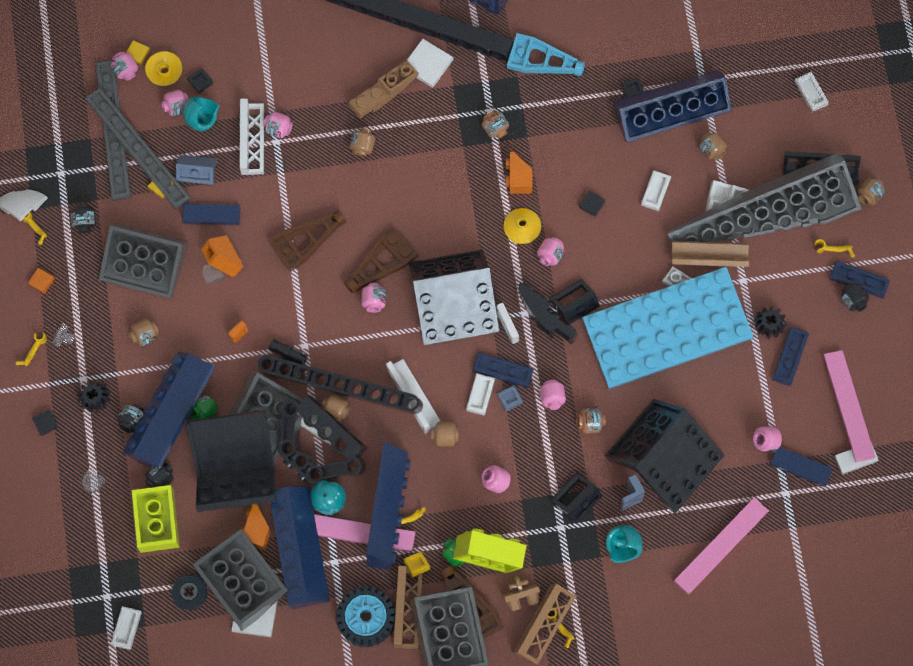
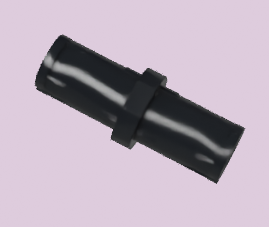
(287, 352)

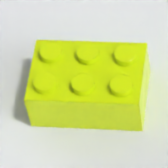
(155, 519)
(489, 551)

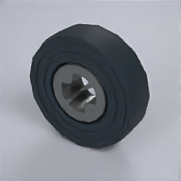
(189, 581)

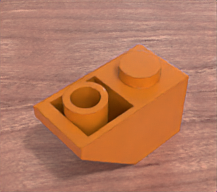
(520, 175)
(222, 255)
(256, 528)

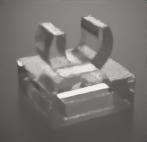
(62, 336)

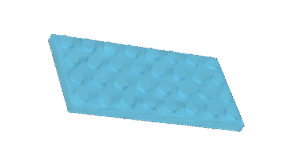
(667, 328)

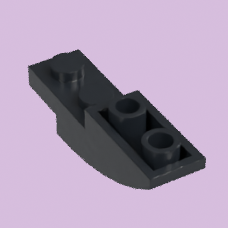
(539, 310)

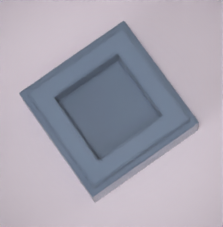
(509, 398)

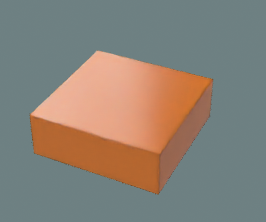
(41, 281)
(238, 332)

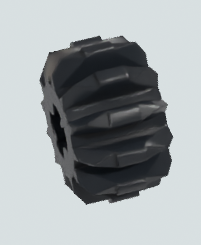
(775, 327)
(89, 391)

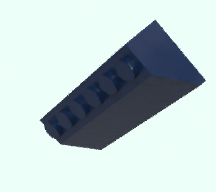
(673, 105)
(168, 409)
(387, 507)
(299, 547)

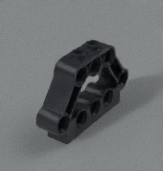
(291, 434)

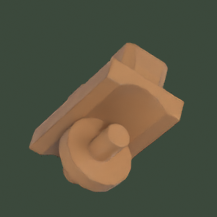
(530, 592)

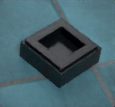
(200, 81)
(632, 87)
(592, 204)
(45, 422)

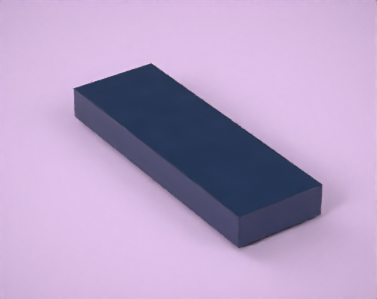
(211, 214)
(870, 282)
(790, 356)
(503, 370)
(801, 466)

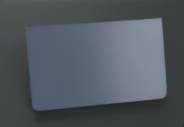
(195, 169)
(636, 493)

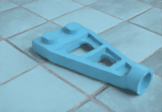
(521, 52)

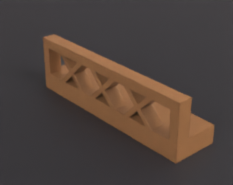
(710, 253)
(400, 609)
(537, 620)

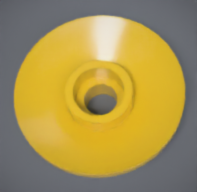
(160, 62)
(522, 234)

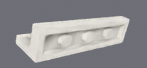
(245, 134)
(406, 382)

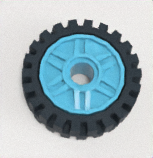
(365, 601)

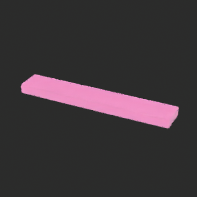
(849, 406)
(357, 532)
(721, 546)

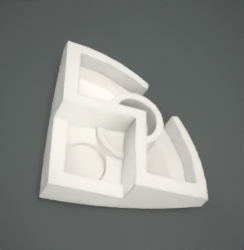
(722, 192)
(21, 202)

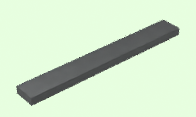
(137, 148)
(115, 151)

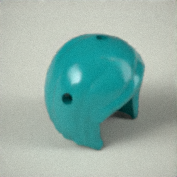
(200, 113)
(333, 502)
(624, 543)

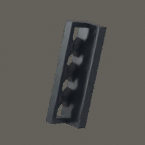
(803, 157)

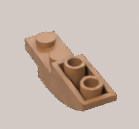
(385, 90)

